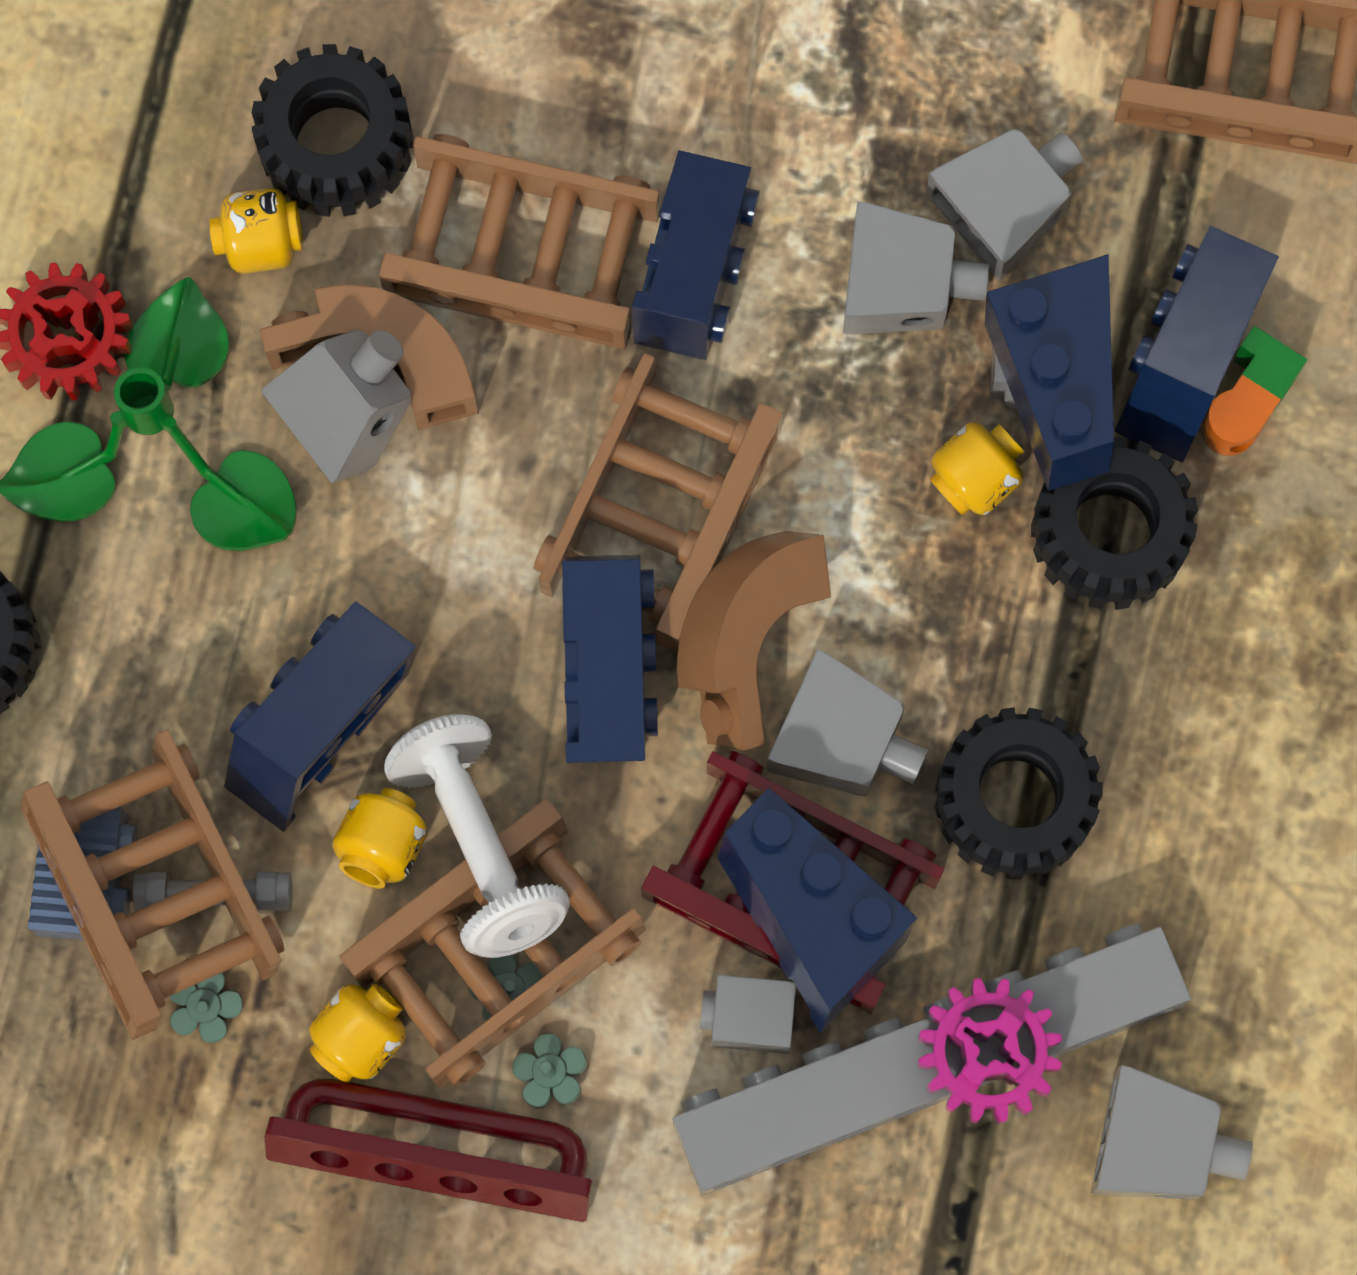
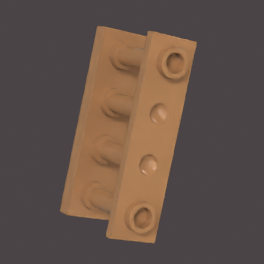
(1265, 122)
(538, 300)
(721, 495)
(434, 920)
(114, 935)

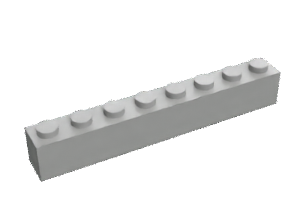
(880, 1079)

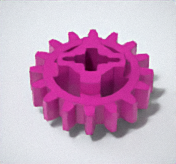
(1014, 1071)

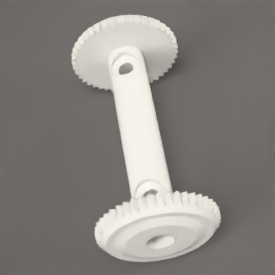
(438, 755)

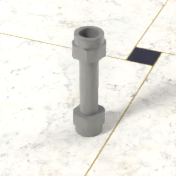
(269, 891)

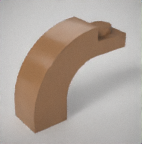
(430, 361)
(731, 620)

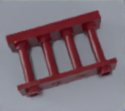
(681, 885)

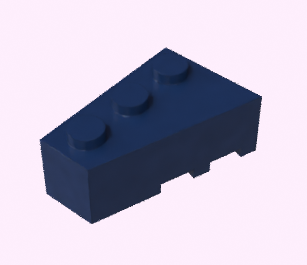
(694, 256)
(1195, 341)
(1058, 366)
(607, 658)
(315, 711)
(813, 904)

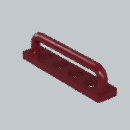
(432, 1169)

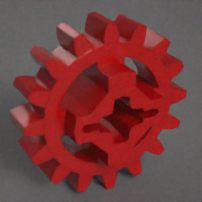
(51, 352)

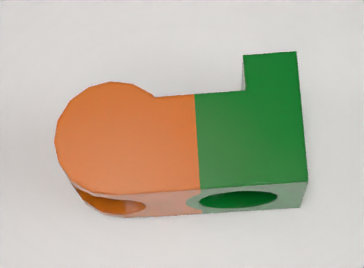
(1241, 413)

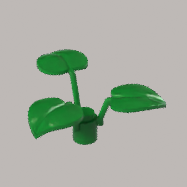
(177, 341)

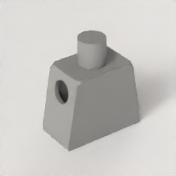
(1005, 195)
(905, 273)
(343, 400)
(843, 732)
(1163, 1141)

